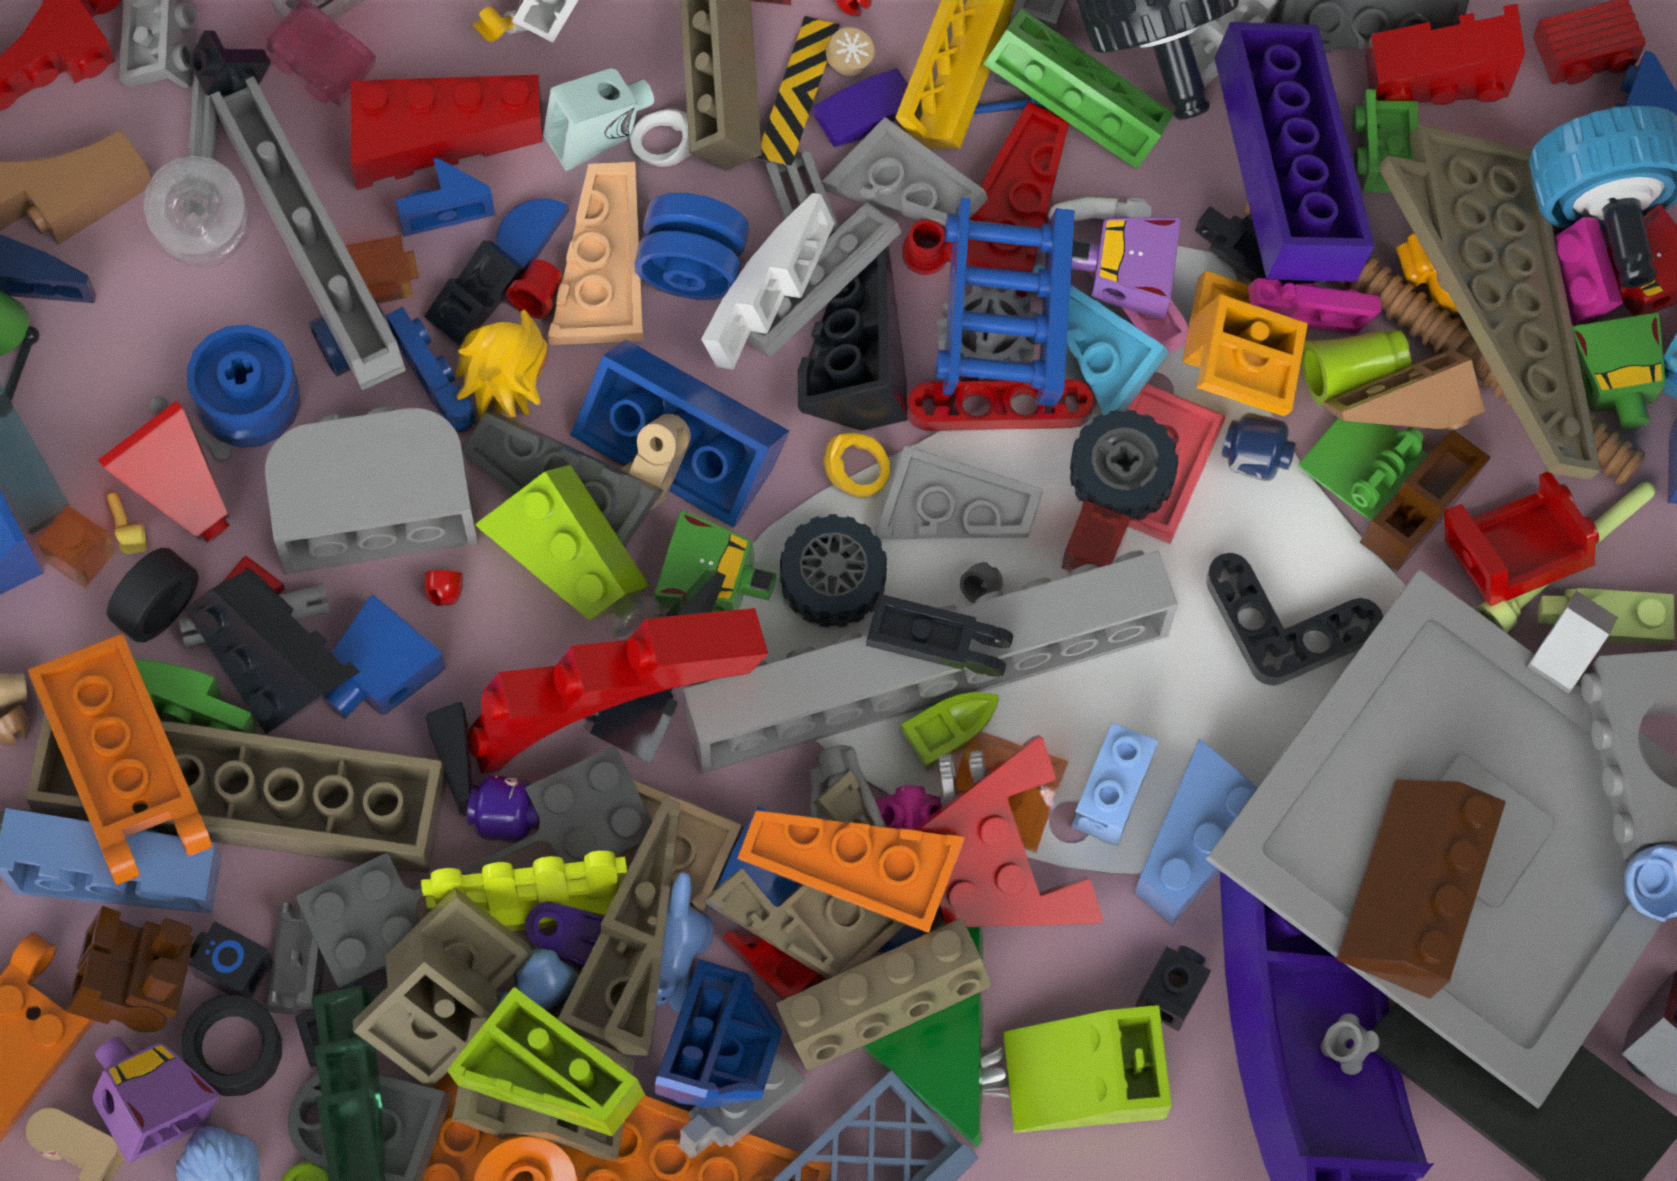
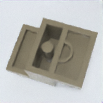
(439, 982)
(509, 1120)

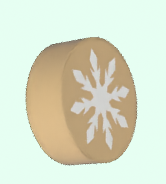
(850, 51)

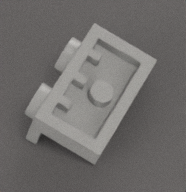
(157, 42)

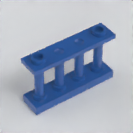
(1049, 283)

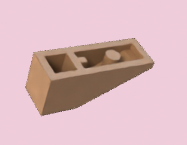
(1425, 395)

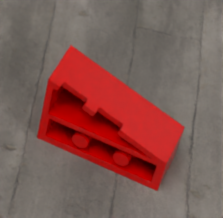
(1447, 62)

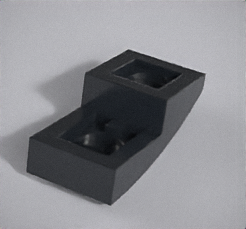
(476, 293)

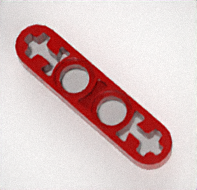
(1000, 414)

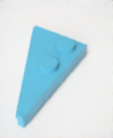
(1110, 351)

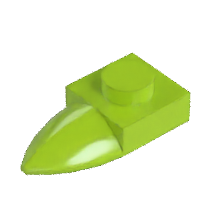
(948, 725)

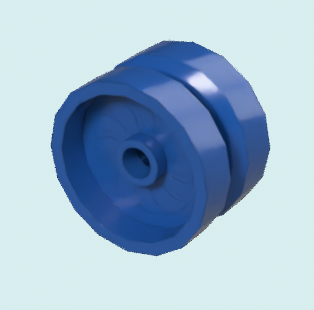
(691, 246)
(243, 386)

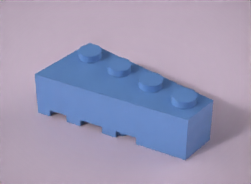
(64, 861)

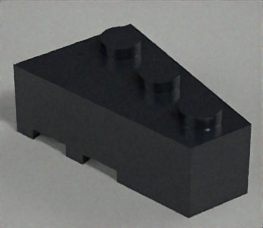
(265, 650)

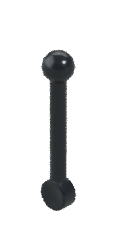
(31, 337)

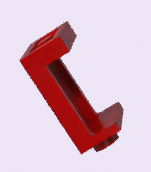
(1522, 542)

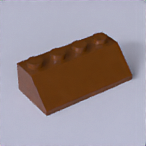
(1421, 883)

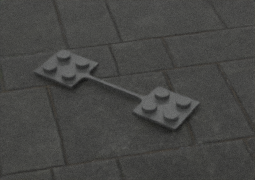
(371, 910)

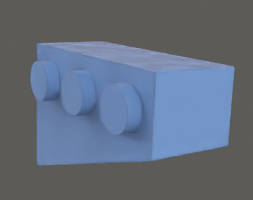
(1198, 817)

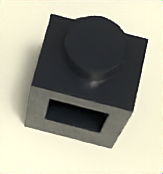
(1174, 1001)

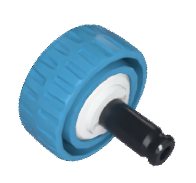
(1613, 170)

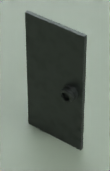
(1585, 1130)

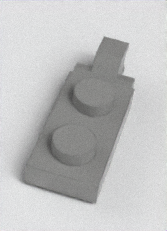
(733, 1121)

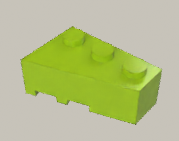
(566, 543)

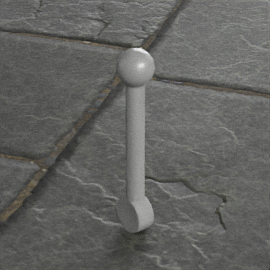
(221, 451)

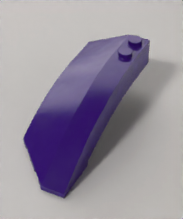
(1301, 1104)

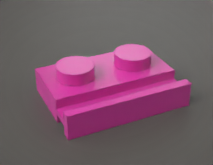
(1587, 272)

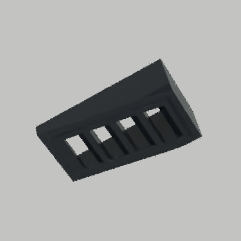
(450, 738)

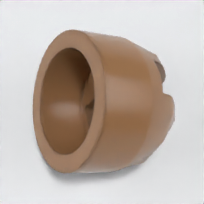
(11, 721)

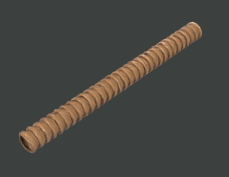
(1444, 334)

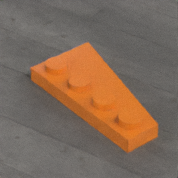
(863, 864)

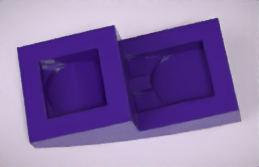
(860, 107)

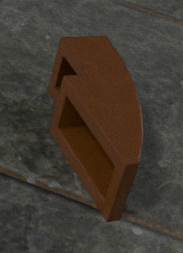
(1423, 498)

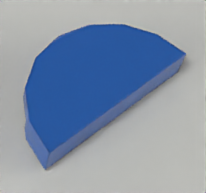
(529, 228)

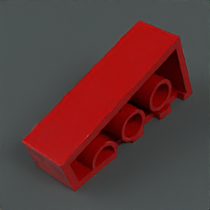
(411, 121)

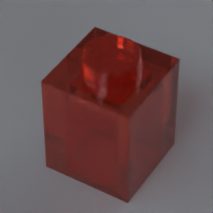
(1095, 537)

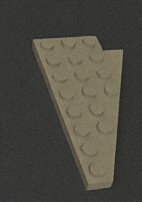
(1502, 269)

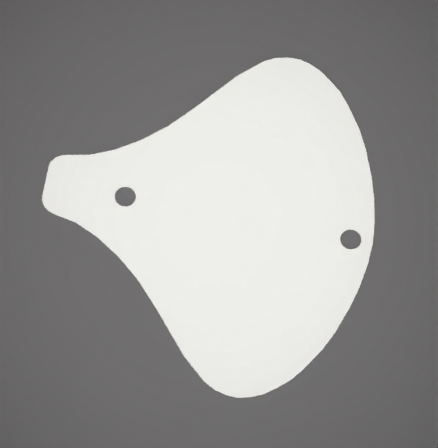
(1164, 689)

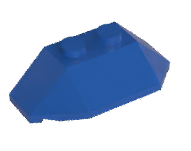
(719, 1042)

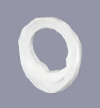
(667, 117)

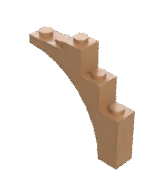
(72, 188)

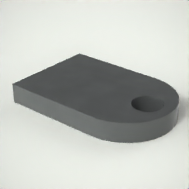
(410, 1125)

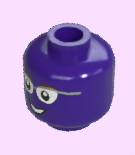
(502, 809)

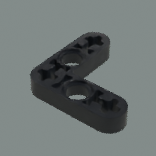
(1272, 635)

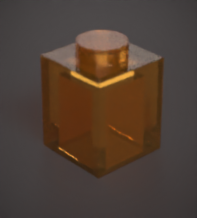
(385, 267)
(76, 546)

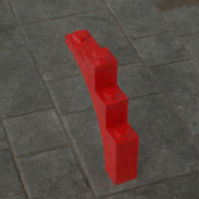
(56, 41)
(592, 677)

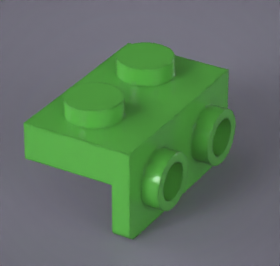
(1383, 132)

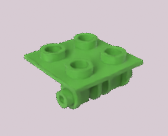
(1364, 463)

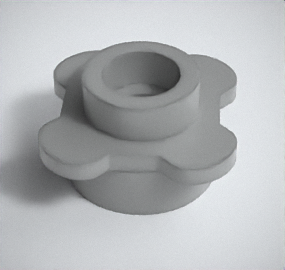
(1336, 1039)

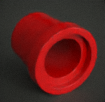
(920, 259)
(535, 289)

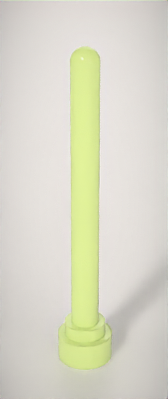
(1506, 612)

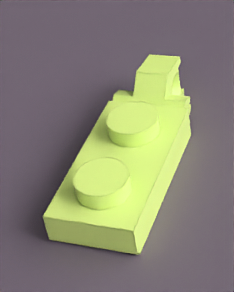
(1641, 615)

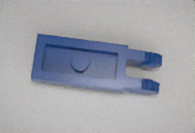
(432, 372)

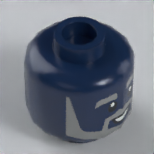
(1258, 446)

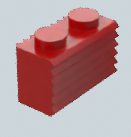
(1589, 41)

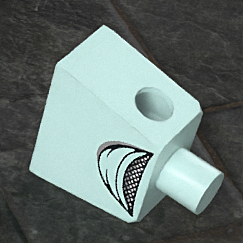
(592, 115)

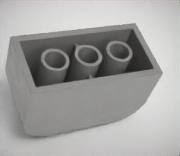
(368, 489)

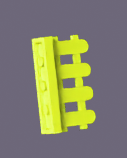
(513, 893)

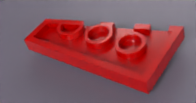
(1019, 189)

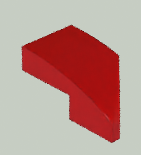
(771, 965)

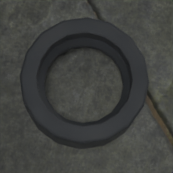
(152, 594)
(232, 1006)

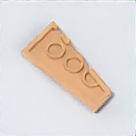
(600, 286)

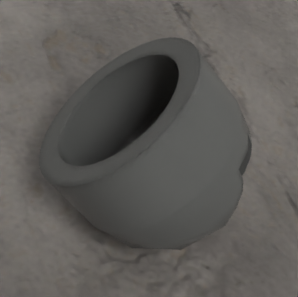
(975, 576)

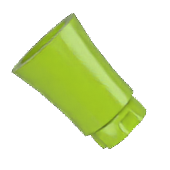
(1352, 361)

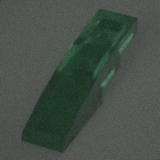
(350, 1089)

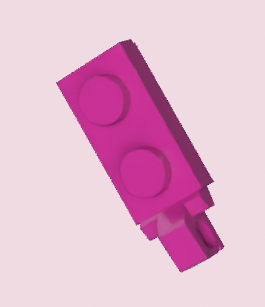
(1319, 307)

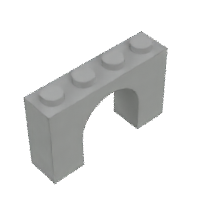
(1620, 695)

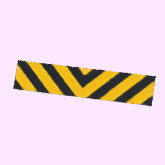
(797, 91)

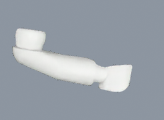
(1104, 208)

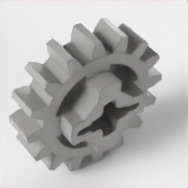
(997, 346)

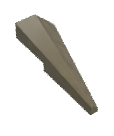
(620, 980)

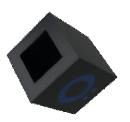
(229, 961)

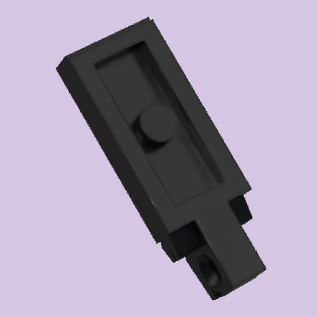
(1235, 243)

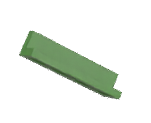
(1079, 90)

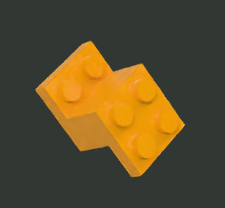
(1243, 347)

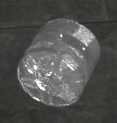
(197, 239)

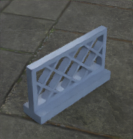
(946, 1166)

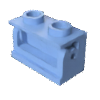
(1114, 784)

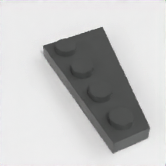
(1353, 21)
(520, 454)

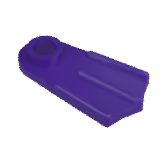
(575, 933)

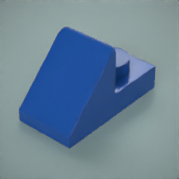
(456, 202)

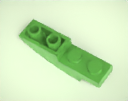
(191, 697)

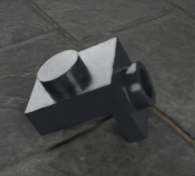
(226, 68)

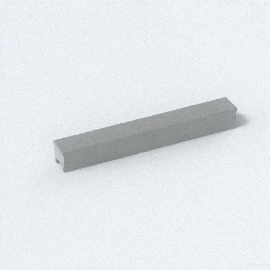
(309, 235)

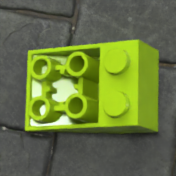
(1088, 1070)

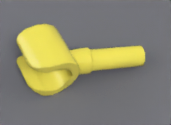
(130, 537)

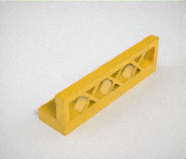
(960, 69)

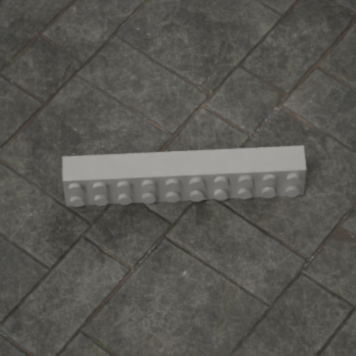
(858, 685)

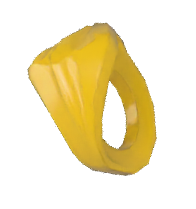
(835, 466)

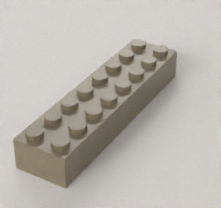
(282, 794)

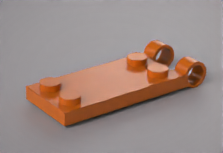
(116, 750)
(31, 1048)

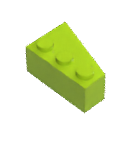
(545, 1067)

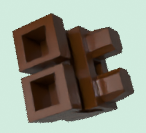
(131, 971)

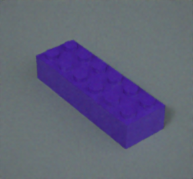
(1293, 152)

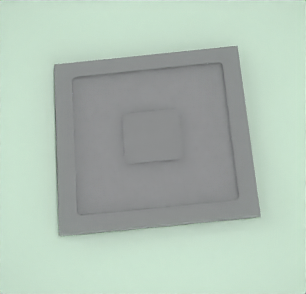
(1454, 701)

